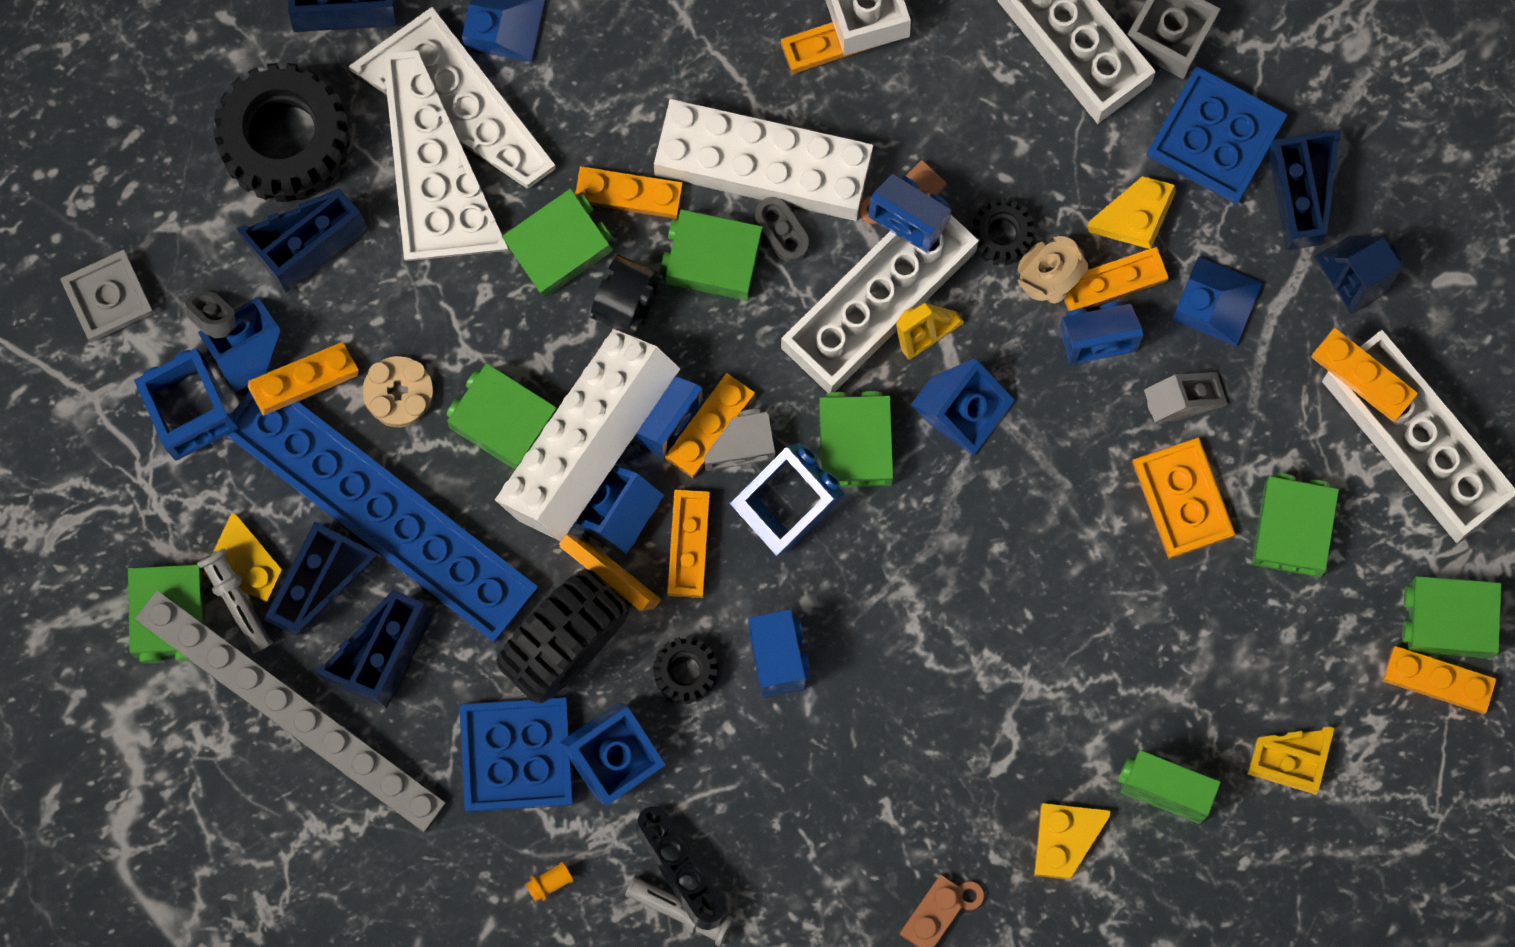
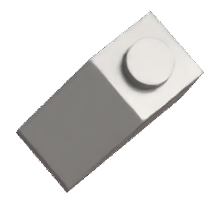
(1185, 396)
(742, 442)

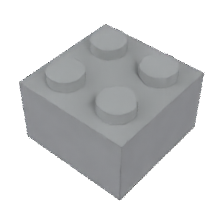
(1172, 32)

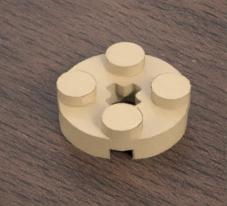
(1067, 266)
(413, 404)

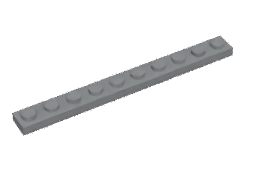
(290, 711)

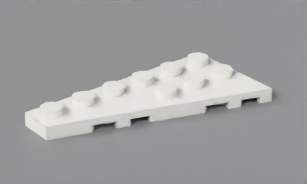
(471, 102)
(436, 188)

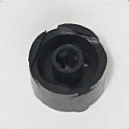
(625, 296)

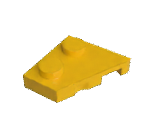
(1136, 213)
(924, 326)
(249, 559)
(1292, 759)
(1065, 838)

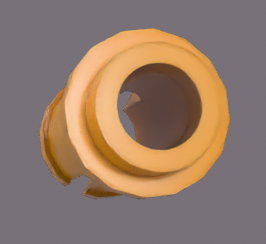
(548, 882)

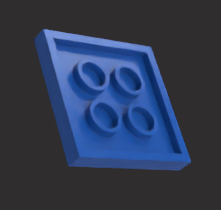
(1216, 135)
(515, 755)

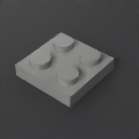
(106, 296)

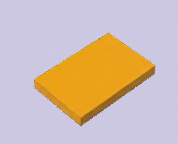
(1183, 498)
(610, 572)

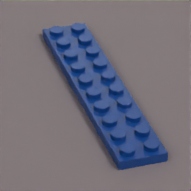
(384, 514)

